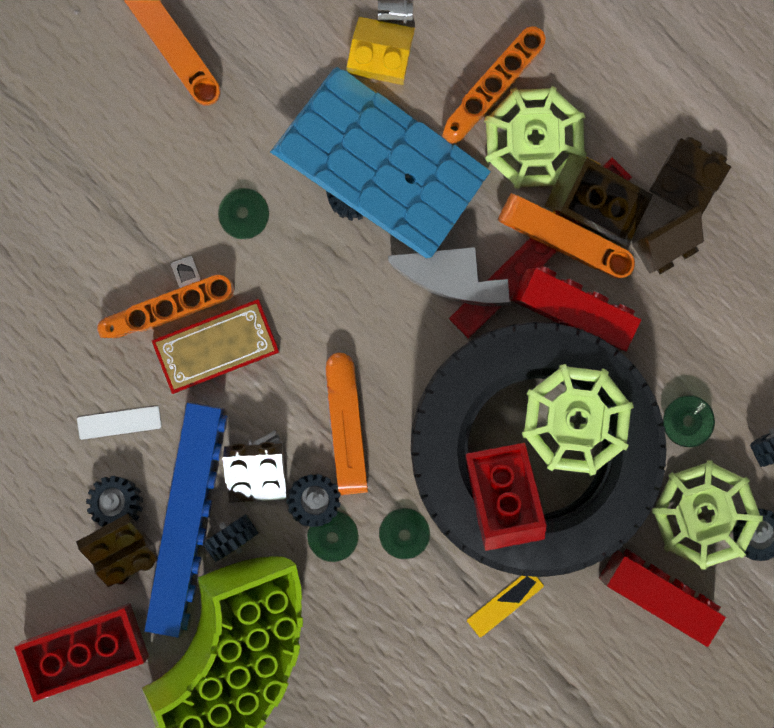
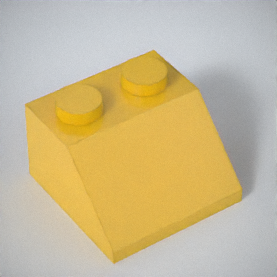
(380, 50)

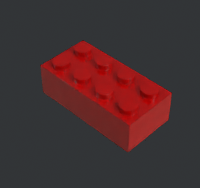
(569, 305)
(669, 601)
(81, 652)

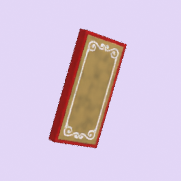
(215, 346)

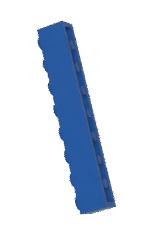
(185, 519)

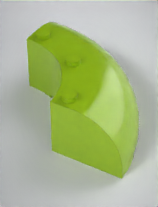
(239, 651)

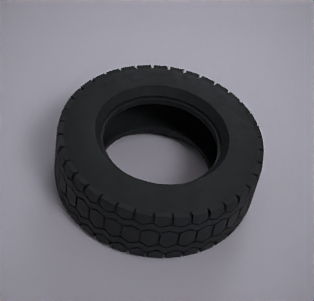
(617, 496)

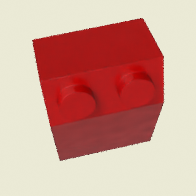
(505, 497)

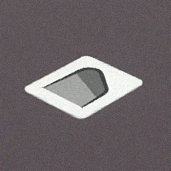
(185, 271)

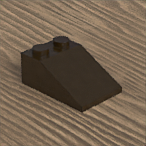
(598, 199)
(671, 241)

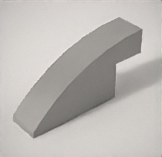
(452, 276)

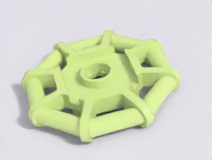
(522, 125)
(563, 430)
(722, 522)

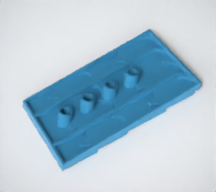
(381, 162)

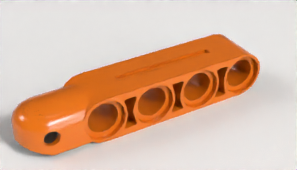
(176, 50)
(465, 120)
(566, 237)
(123, 320)
(346, 425)

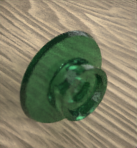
(253, 223)
(702, 421)
(404, 520)
(338, 550)

